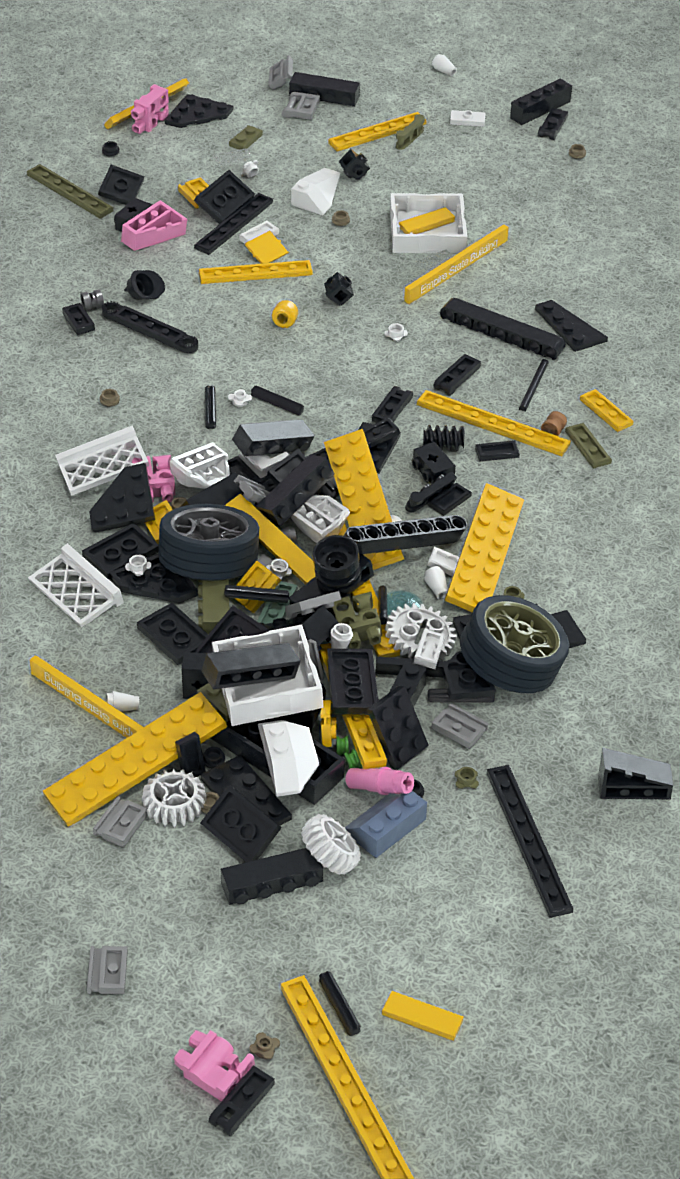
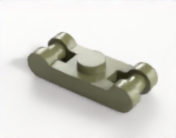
(410, 132)

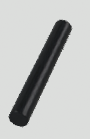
(383, 611)

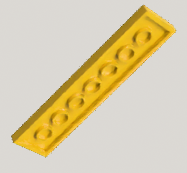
(360, 488)
(484, 548)
(132, 760)

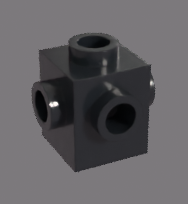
(354, 165)
(338, 288)

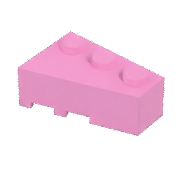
(153, 227)

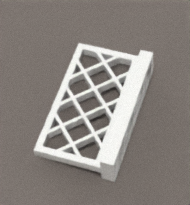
(98, 452)
(92, 578)

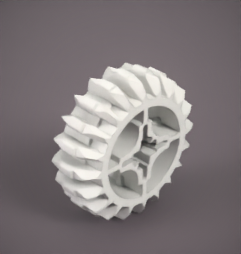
(175, 803)
(331, 844)

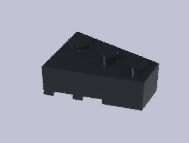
(633, 777)

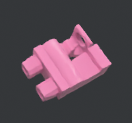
(147, 109)
(162, 481)
(206, 1064)

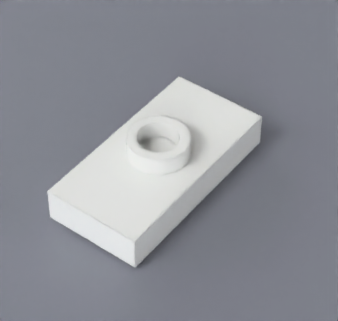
(467, 118)
(257, 231)
(444, 560)
(429, 649)

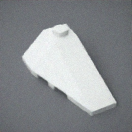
(315, 191)

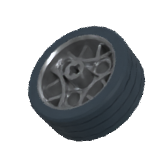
(208, 541)

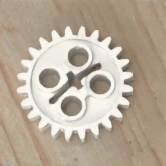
(405, 625)

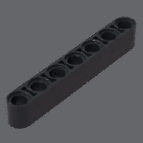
(503, 327)
(407, 534)

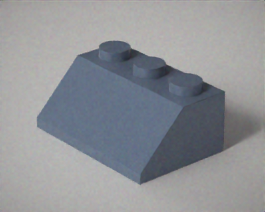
(388, 822)

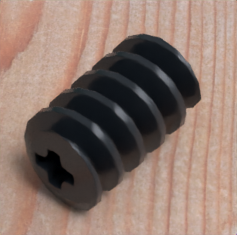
(444, 437)

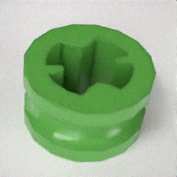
(342, 745)
(352, 759)

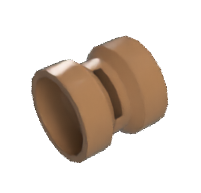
(555, 423)

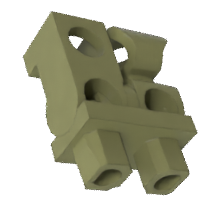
(365, 624)

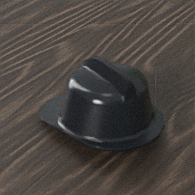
(145, 285)

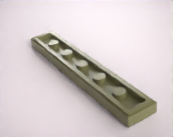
(70, 191)

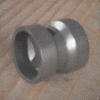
(92, 300)

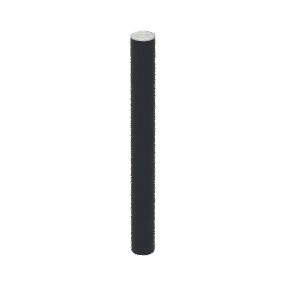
(533, 385)

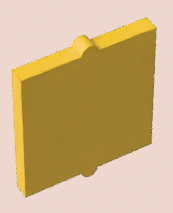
(266, 248)

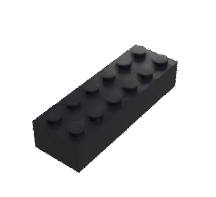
(247, 742)

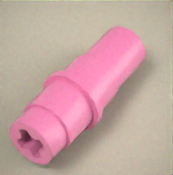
(381, 780)

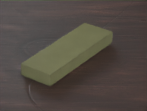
(588, 445)

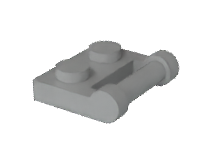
(305, 108)
(309, 606)

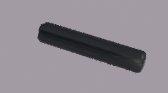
(277, 400)
(210, 407)
(254, 593)
(442, 695)
(339, 1003)

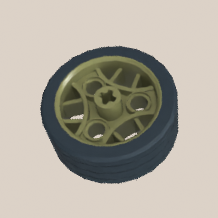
(514, 644)

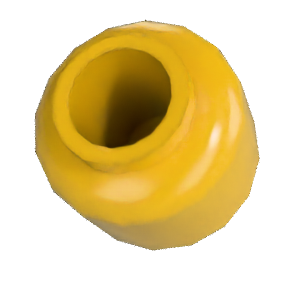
(285, 314)

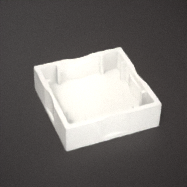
(449, 236)
(279, 697)

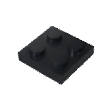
(120, 185)

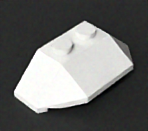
(200, 466)
(320, 517)
(289, 755)

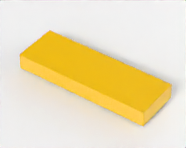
(427, 221)
(606, 410)
(422, 1015)

